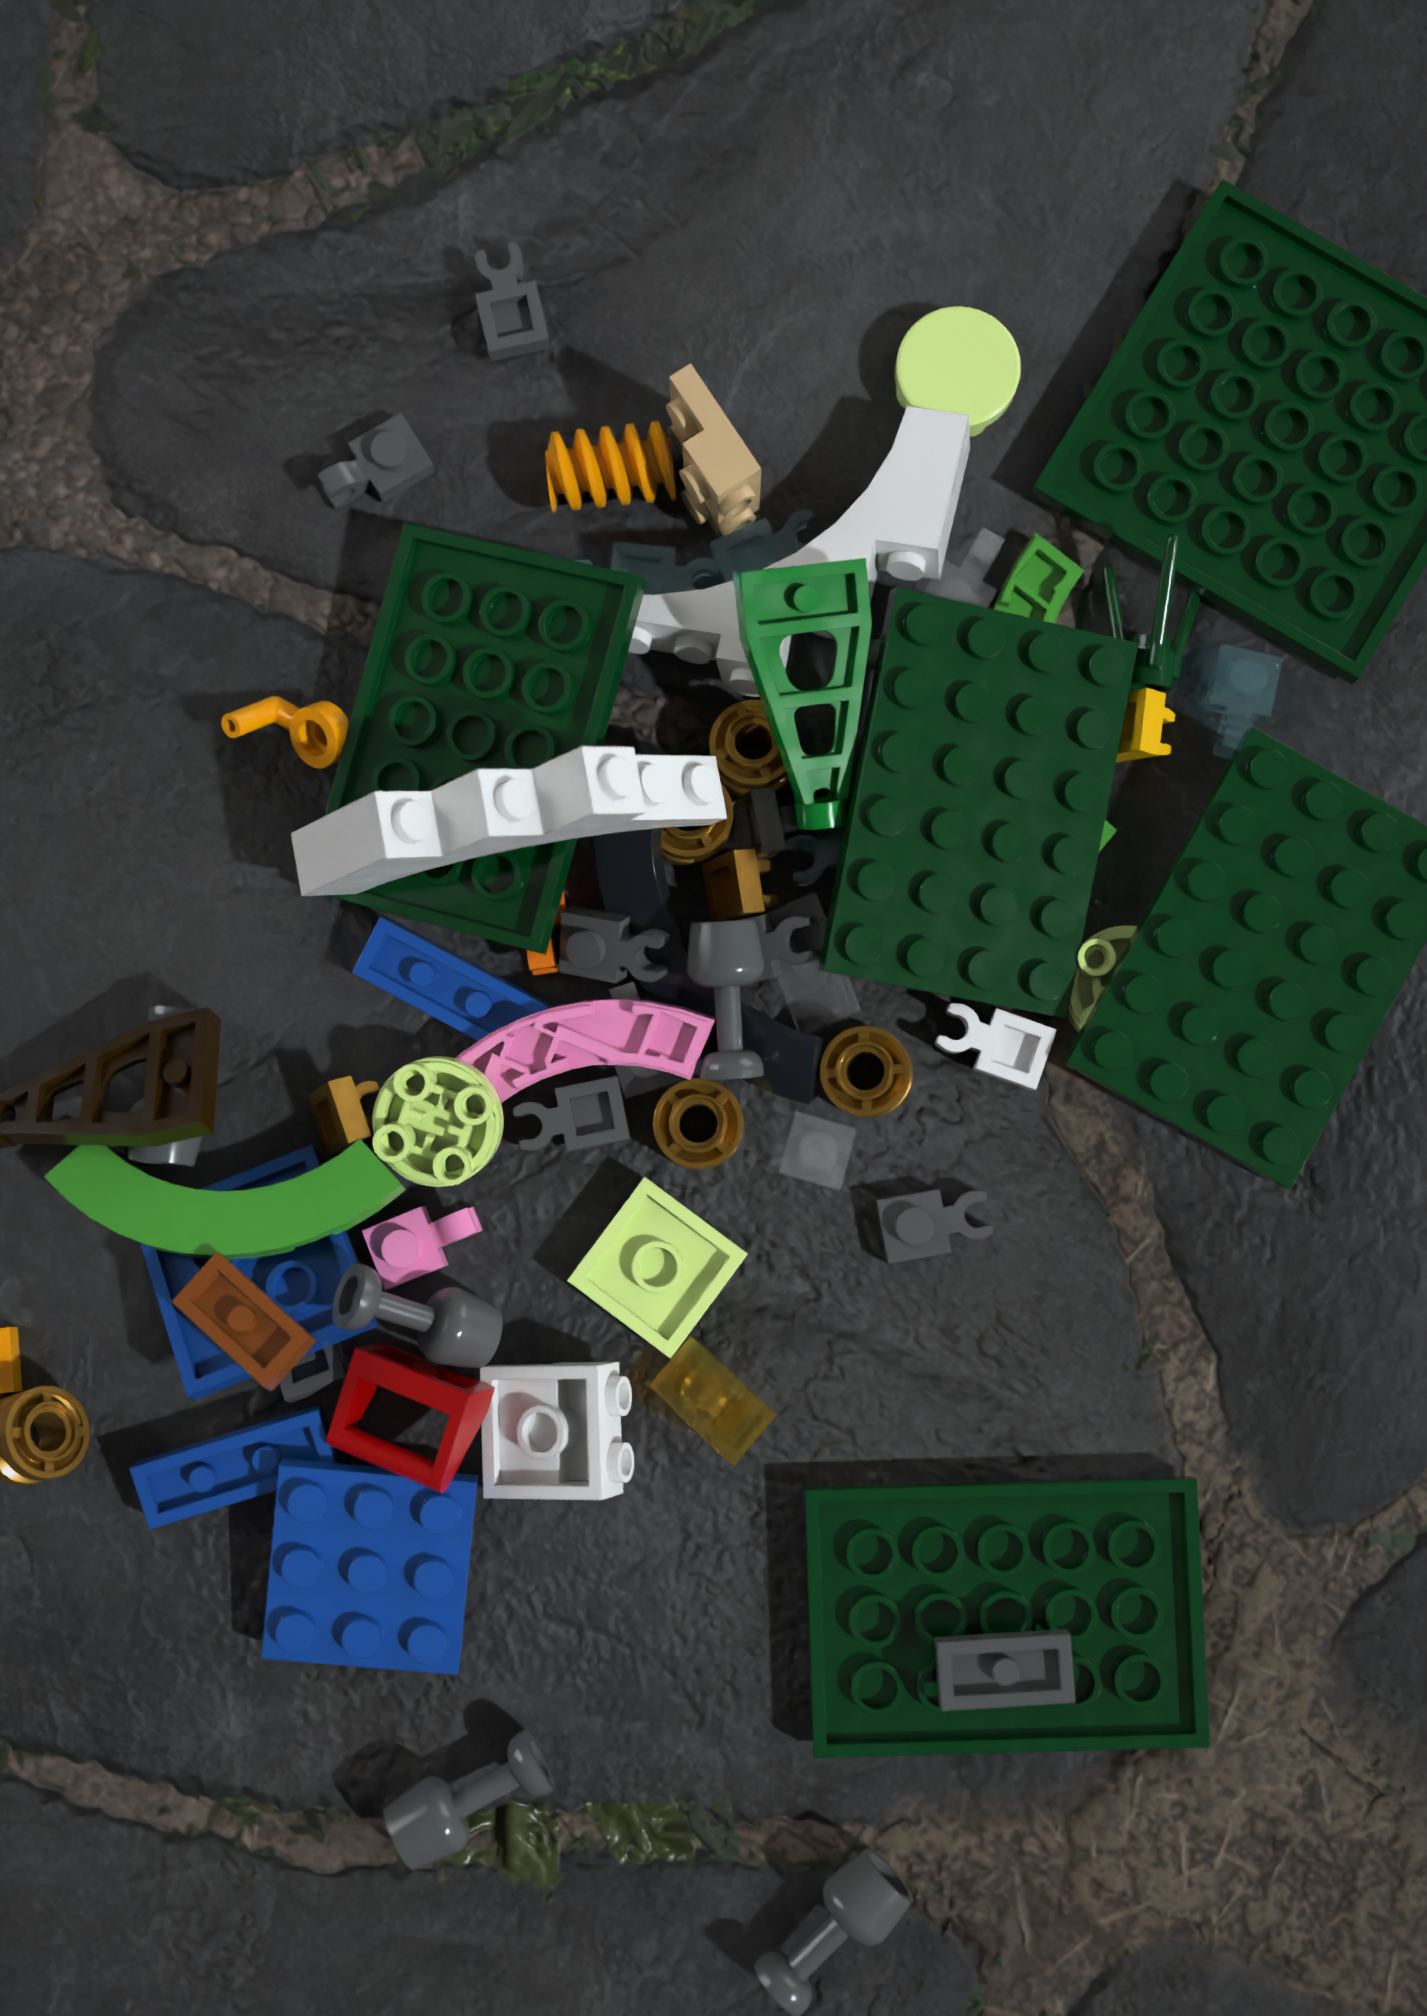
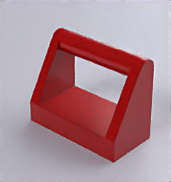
(423, 1381)

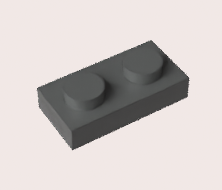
(1004, 1670)

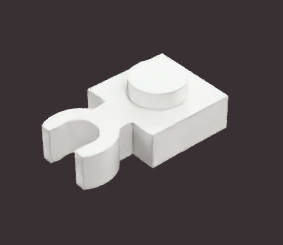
(1006, 1047)

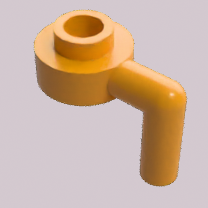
(314, 730)

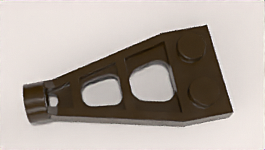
(177, 1092)

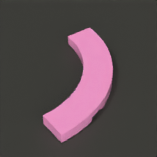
(591, 1034)

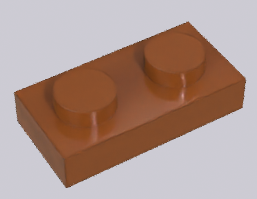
(244, 1321)

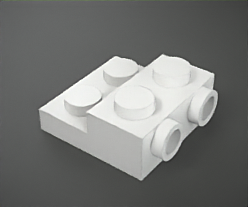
(556, 1431)

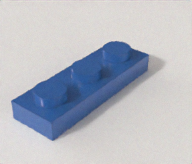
(441, 981)
(228, 1466)

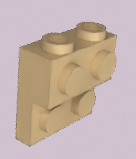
(718, 467)

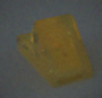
(713, 1400)

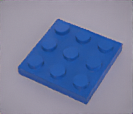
(296, 1280)
(368, 1568)

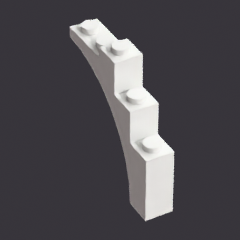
(894, 524)
(501, 811)

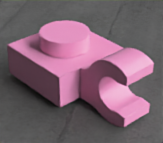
(413, 1244)

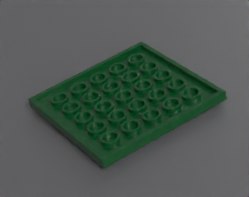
(1271, 428)

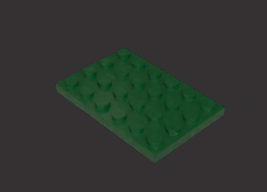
(475, 667)
(978, 804)
(1264, 960)
(1006, 1557)

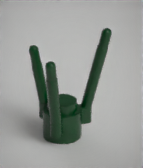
(1155, 660)

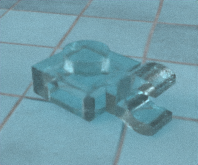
(1242, 691)

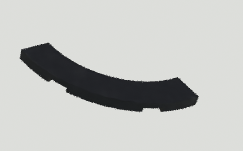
(636, 886)

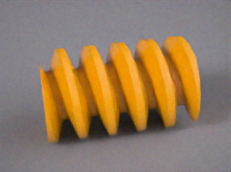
(609, 466)

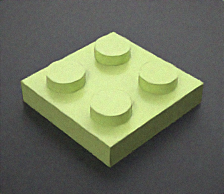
(657, 1267)

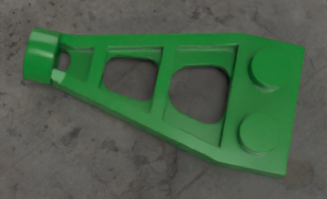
(798, 601)

